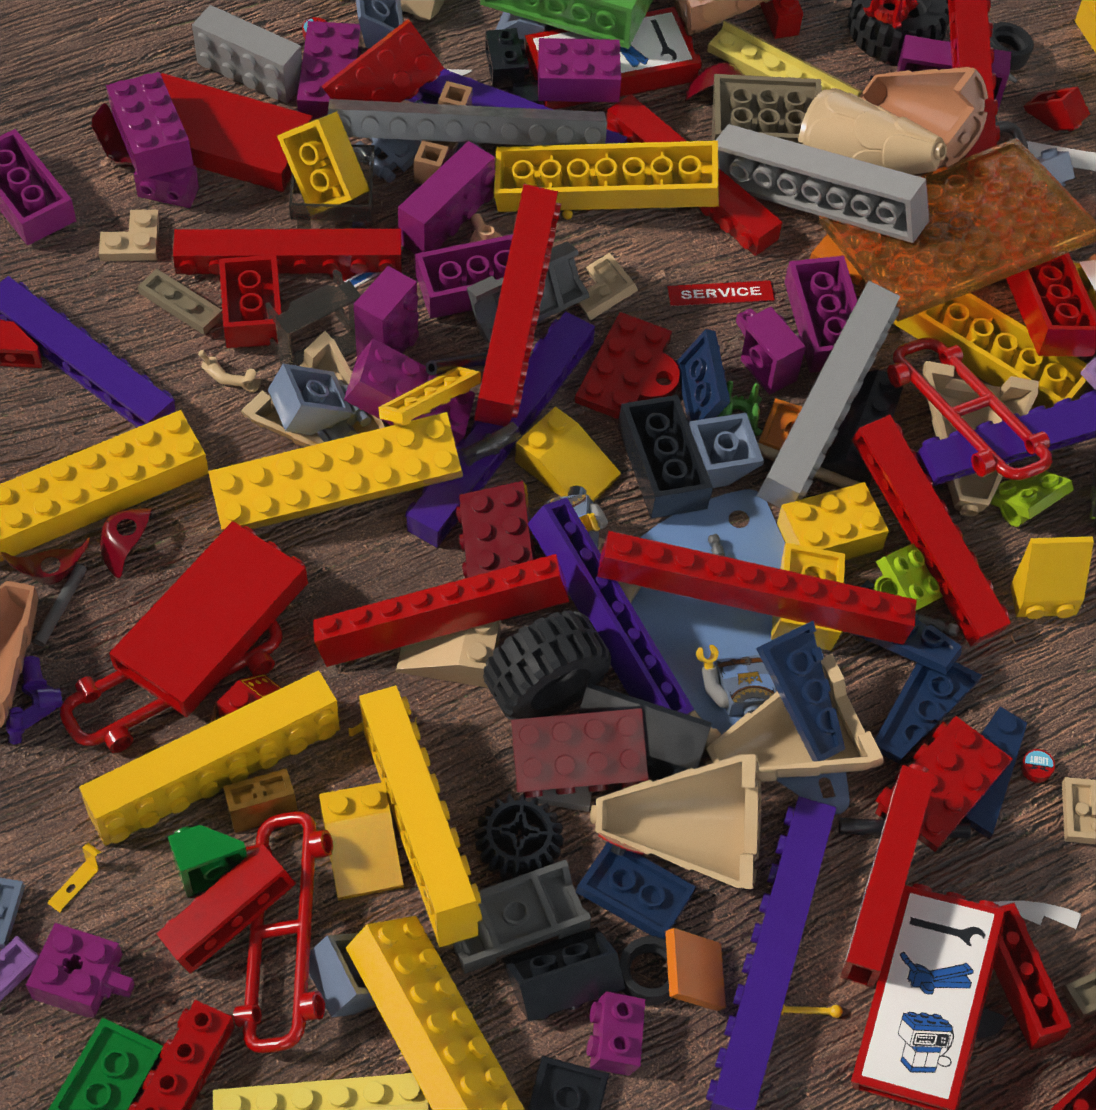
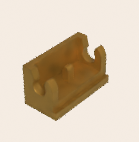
(259, 798)

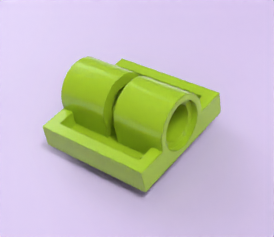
(1028, 497)
(907, 576)

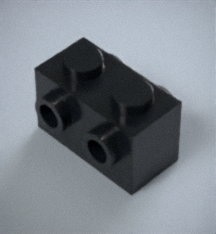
(505, 57)

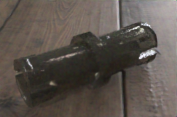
(490, 444)

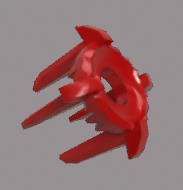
(894, 16)

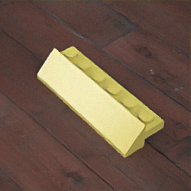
(761, 58)
(360, 1093)

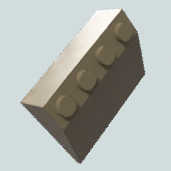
(762, 104)

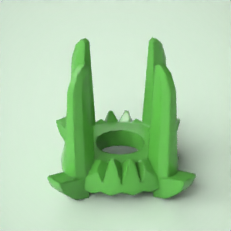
(749, 406)

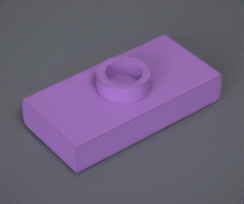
(15, 964)

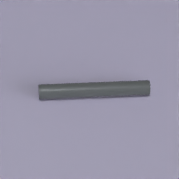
(60, 605)

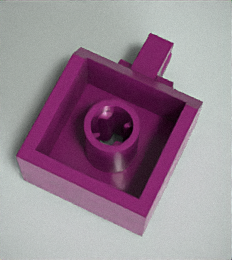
(770, 348)
(85, 988)

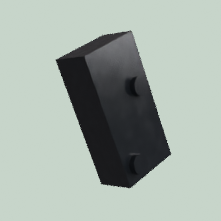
(664, 456)

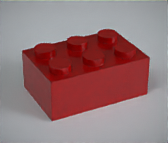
(245, 290)

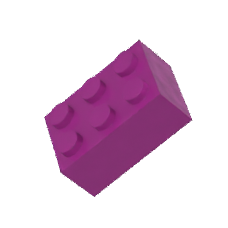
(579, 70)
(387, 312)

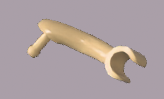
(215, 370)

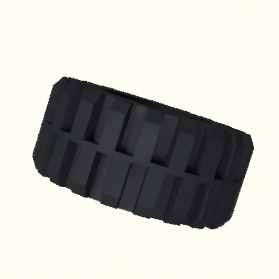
(884, 41)
(546, 665)

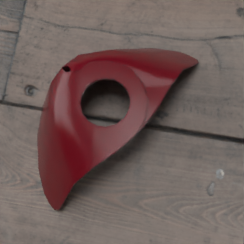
(706, 78)
(109, 136)
(116, 546)
(32, 564)

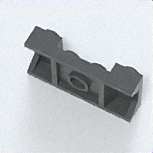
(560, 292)
(523, 914)

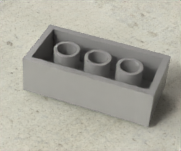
(247, 53)

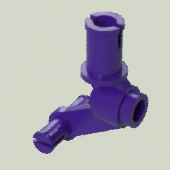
(44, 700)

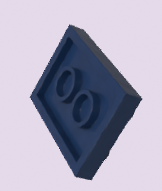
(703, 378)
(636, 890)

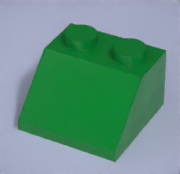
(204, 856)

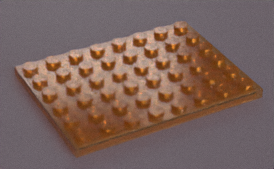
(984, 225)

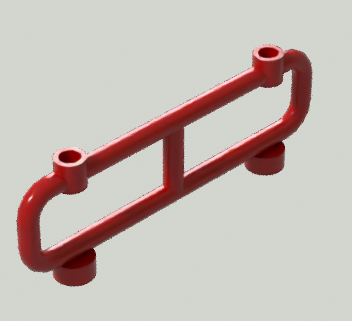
(986, 459)
(117, 734)
(306, 1004)

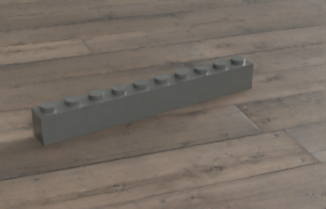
(469, 123)

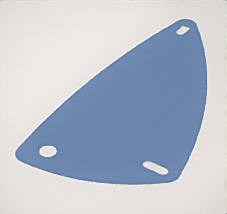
(686, 623)

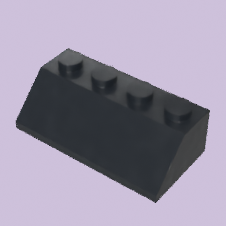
(873, 401)
(671, 737)

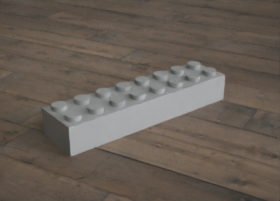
(825, 183)
(831, 396)

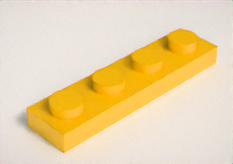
(429, 395)

